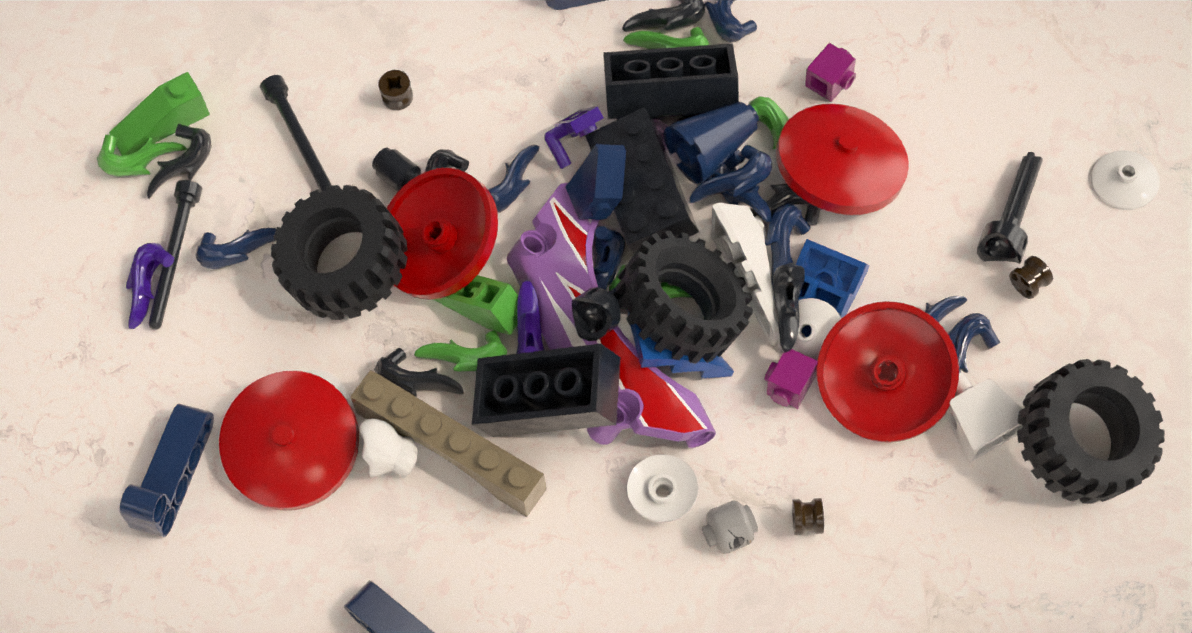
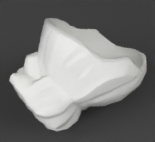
(386, 449)

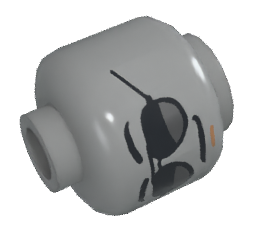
(730, 526)

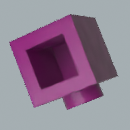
(831, 72)
(790, 378)

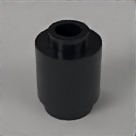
(394, 168)

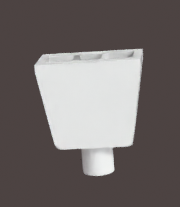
(982, 417)

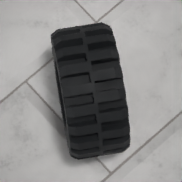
(316, 224)
(1122, 407)

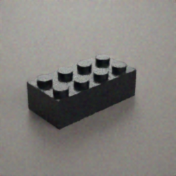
(670, 80)
(651, 189)
(546, 391)

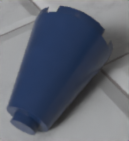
(709, 139)

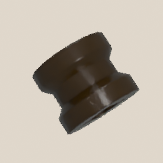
(395, 98)
(1031, 277)
(808, 516)

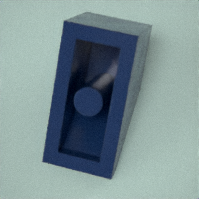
(598, 182)

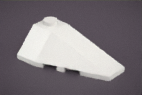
(743, 243)

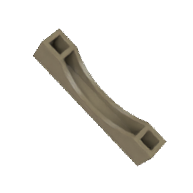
(488, 464)

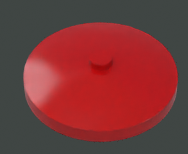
(842, 159)
(447, 230)
(887, 371)
(289, 440)

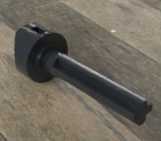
(1004, 238)
(596, 313)

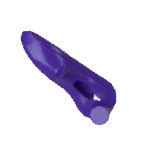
(144, 264)
(528, 320)

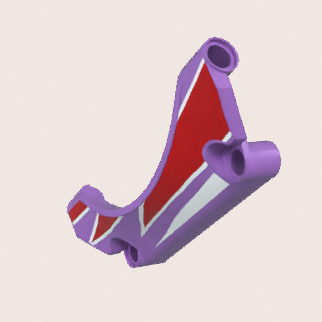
(561, 268)

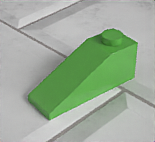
(160, 113)
(486, 303)

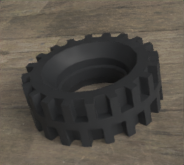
(703, 278)

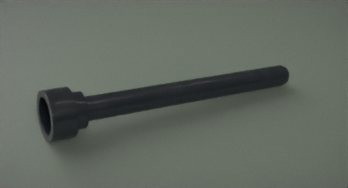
(275, 90)
(186, 195)

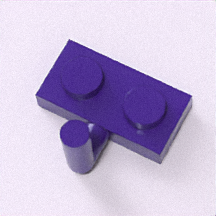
(575, 125)

